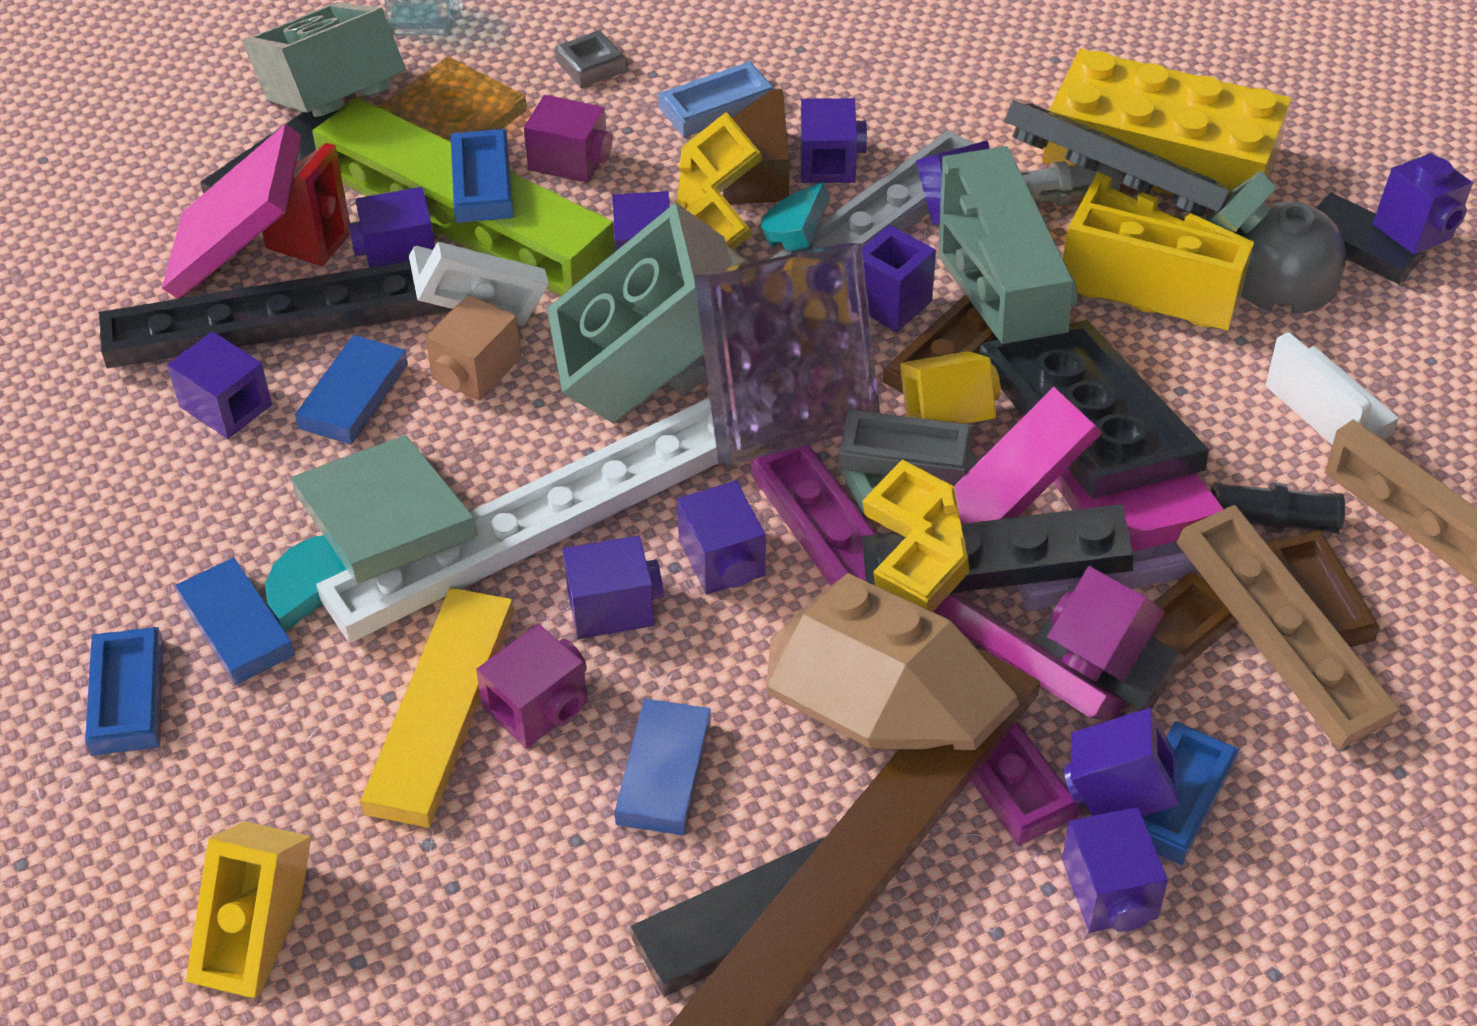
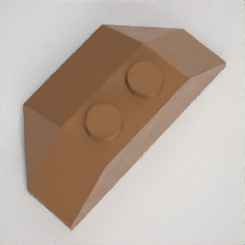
(886, 671)

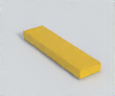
(436, 709)

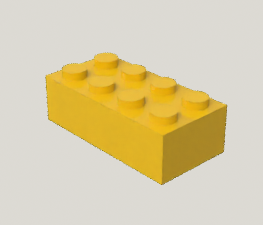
(1177, 115)

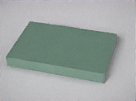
(383, 508)

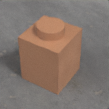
(473, 347)

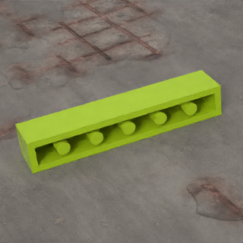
(390, 154)

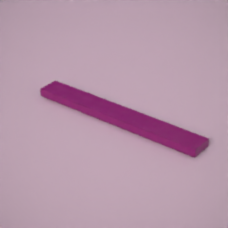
(830, 528)

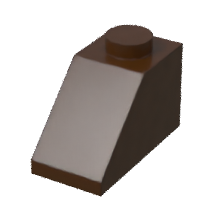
(766, 128)

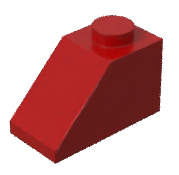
(315, 211)

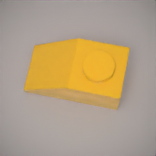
(246, 906)

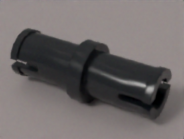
(1282, 508)

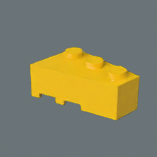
(1154, 260)

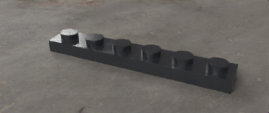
(262, 313)

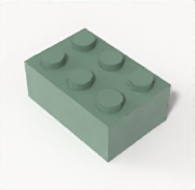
(325, 57)
(635, 315)

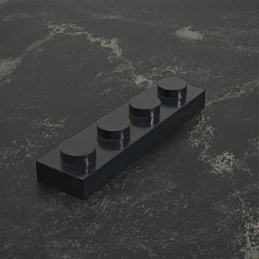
(1030, 548)

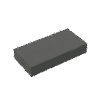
(880, 441)

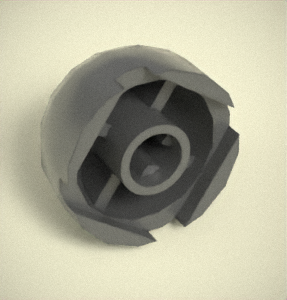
(1294, 258)

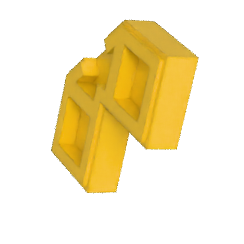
(707, 168)
(934, 549)

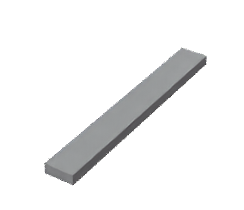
(891, 201)

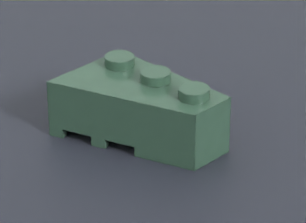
(1002, 248)

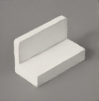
(453, 272)
(1323, 391)

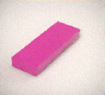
(1025, 461)
(1030, 658)

